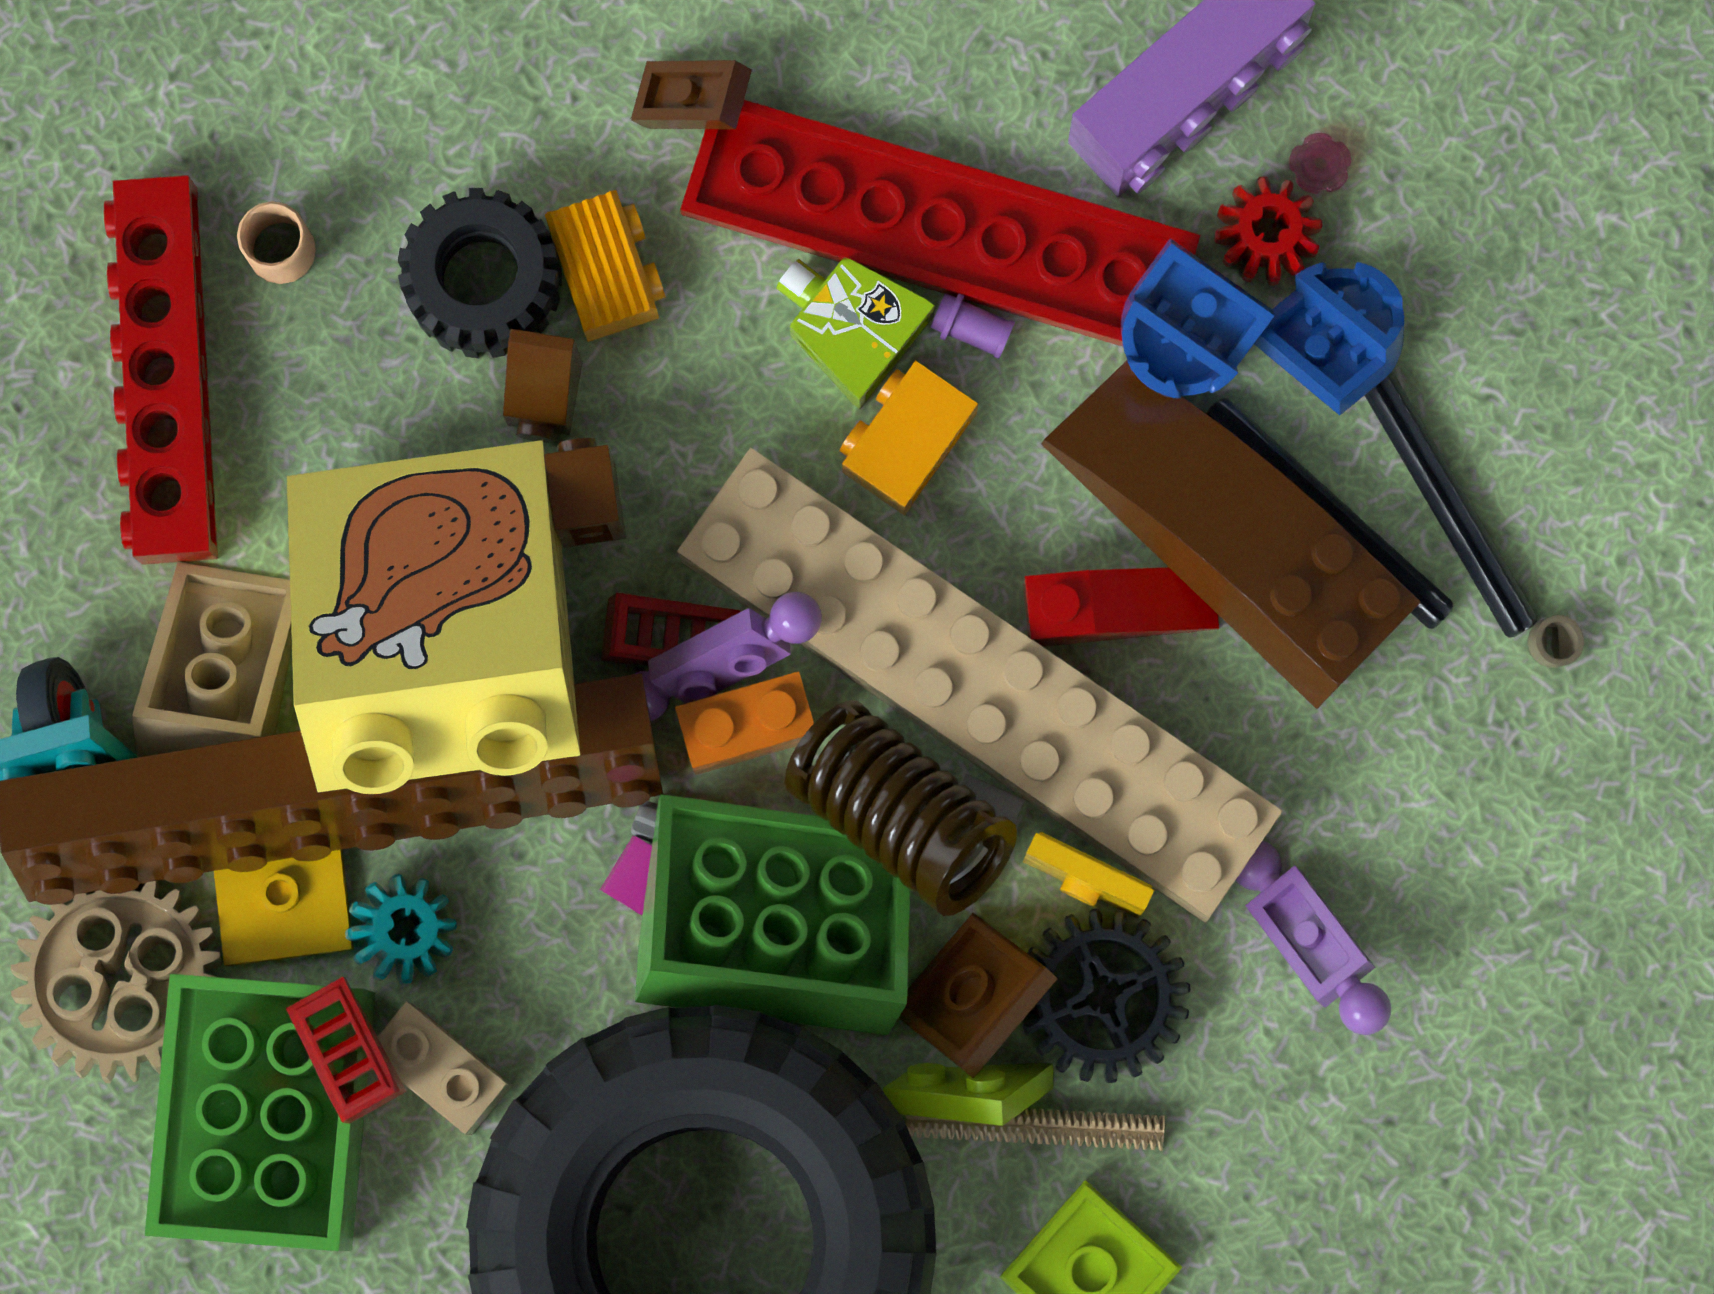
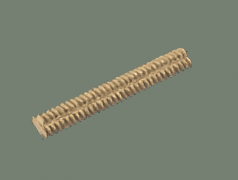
(1052, 1126)

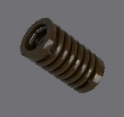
(884, 803)

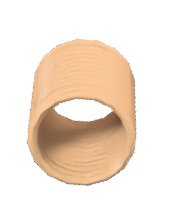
(260, 218)

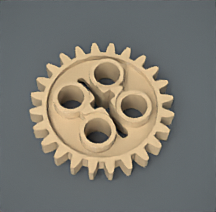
(62, 961)

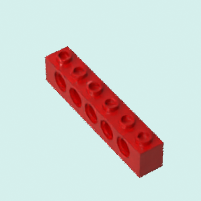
(137, 211)

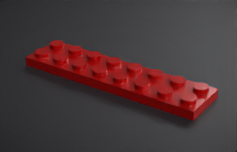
(925, 220)

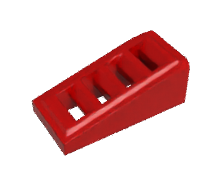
(621, 604)
(369, 1098)

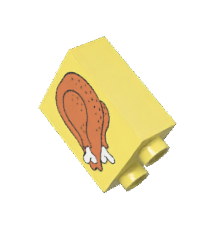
(429, 619)

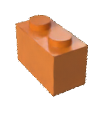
(745, 723)

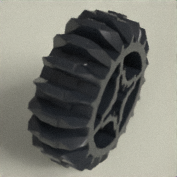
(1153, 973)

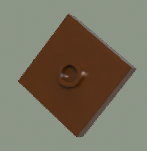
(974, 994)

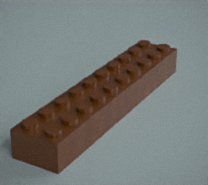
(260, 804)

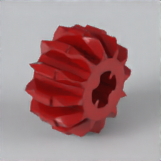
(1245, 219)

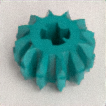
(422, 936)

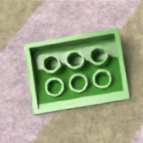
(771, 919)
(245, 1124)

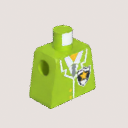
(853, 323)

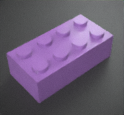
(1181, 85)

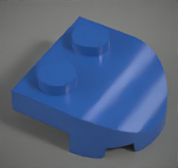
(1188, 325)
(1337, 332)

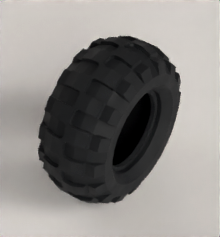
(700, 1071)

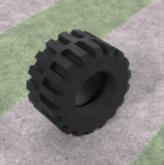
(467, 222)

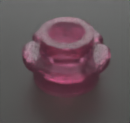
(1319, 180)

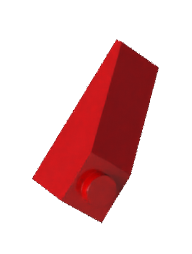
(1112, 606)

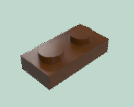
(691, 94)

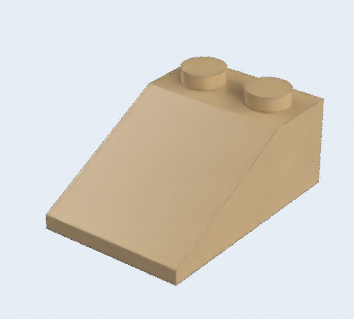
(215, 661)

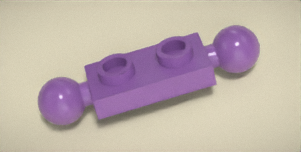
(729, 652)
(1314, 941)

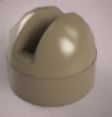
(1566, 641)

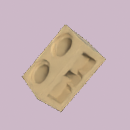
(442, 1069)

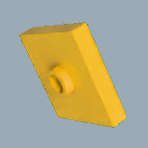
(1087, 876)
(283, 910)

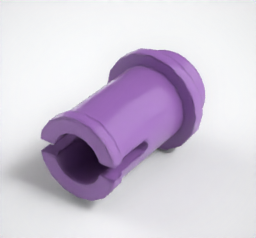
(972, 325)

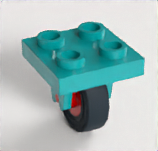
(55, 724)

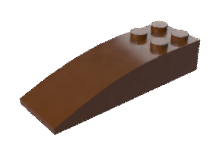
(1234, 531)

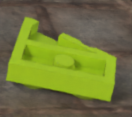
(951, 1094)

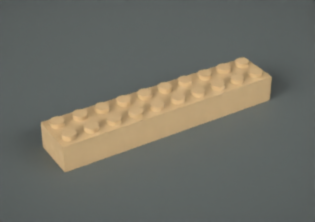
(983, 686)

